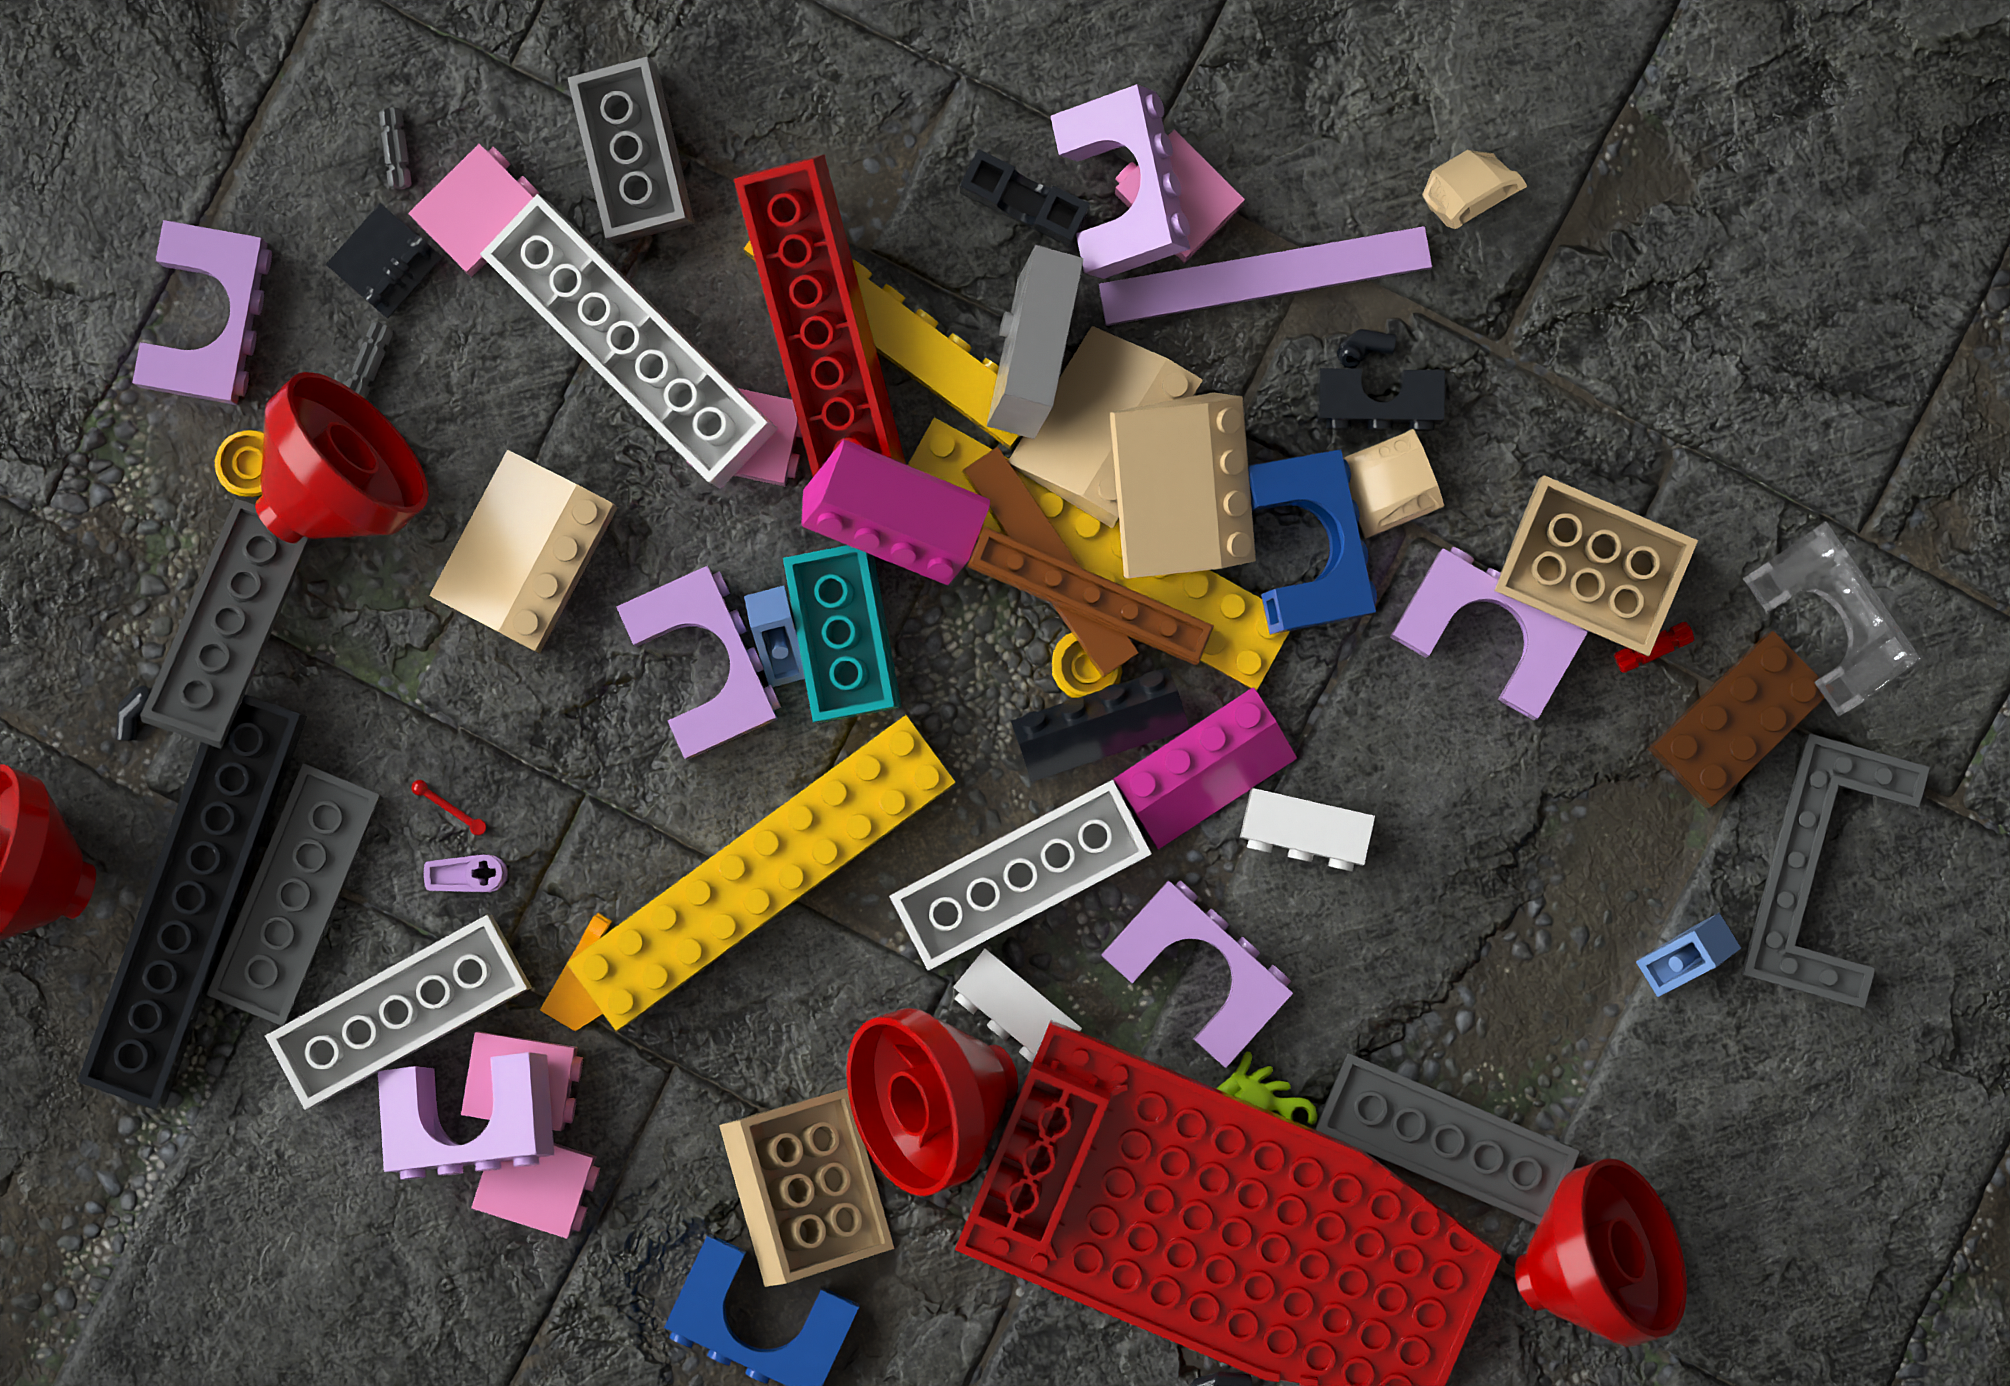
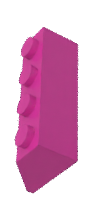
(894, 512)
(1205, 768)

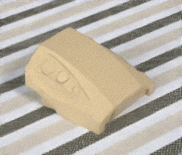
(1469, 186)
(1392, 484)

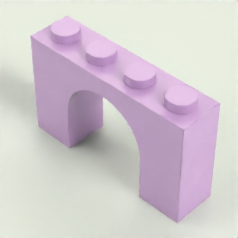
(1155, 221)
(216, 369)
(1456, 583)
(699, 602)
(1254, 990)
(516, 1132)

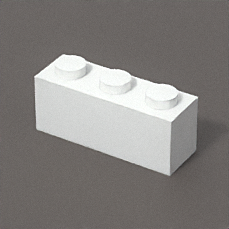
(1306, 829)
(1009, 1002)

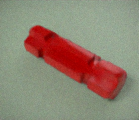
(1666, 641)

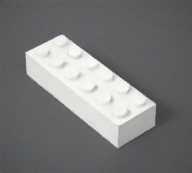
(1020, 875)
(398, 1011)

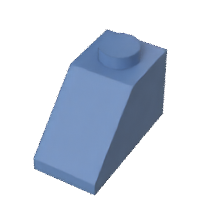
(775, 635)
(1688, 955)

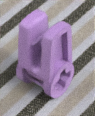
(462, 876)

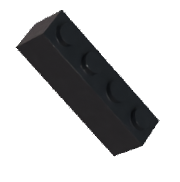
(1100, 724)

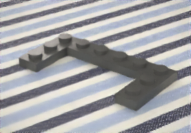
(1772, 946)

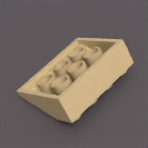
(1075, 442)
(1183, 485)
(523, 551)
(1595, 565)
(788, 1170)

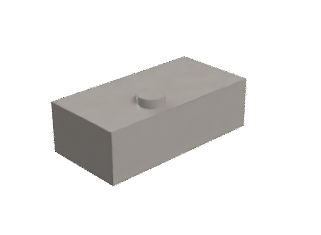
(631, 150)
(1034, 342)

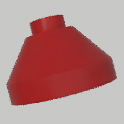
(334, 465)
(38, 858)
(926, 1098)
(1607, 1257)

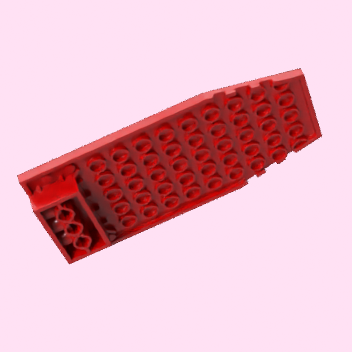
(1223, 1225)

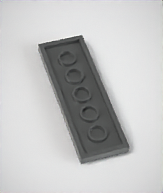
(224, 629)
(294, 895)
(1445, 1139)

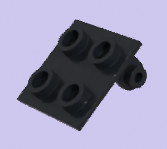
(384, 260)

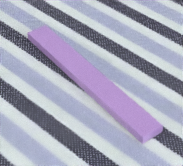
(1265, 276)

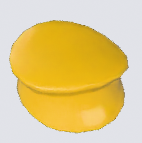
(240, 463)
(1076, 672)

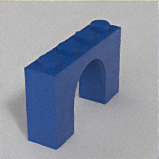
(1343, 587)
(702, 1319)

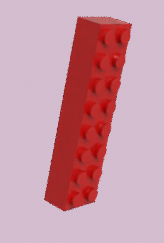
(817, 310)

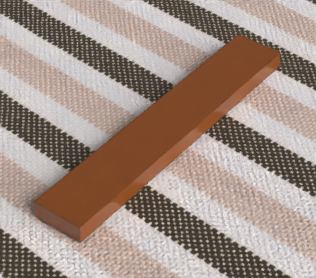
(1025, 522)
(1090, 595)

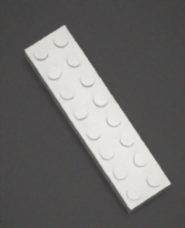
(628, 341)

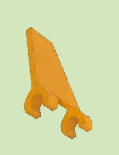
(568, 999)

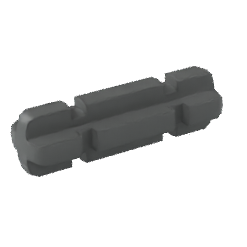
(395, 148)
(369, 358)

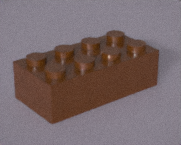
(1738, 720)

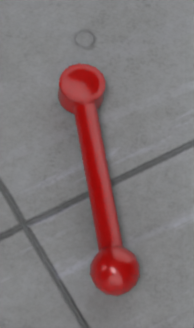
(477, 826)

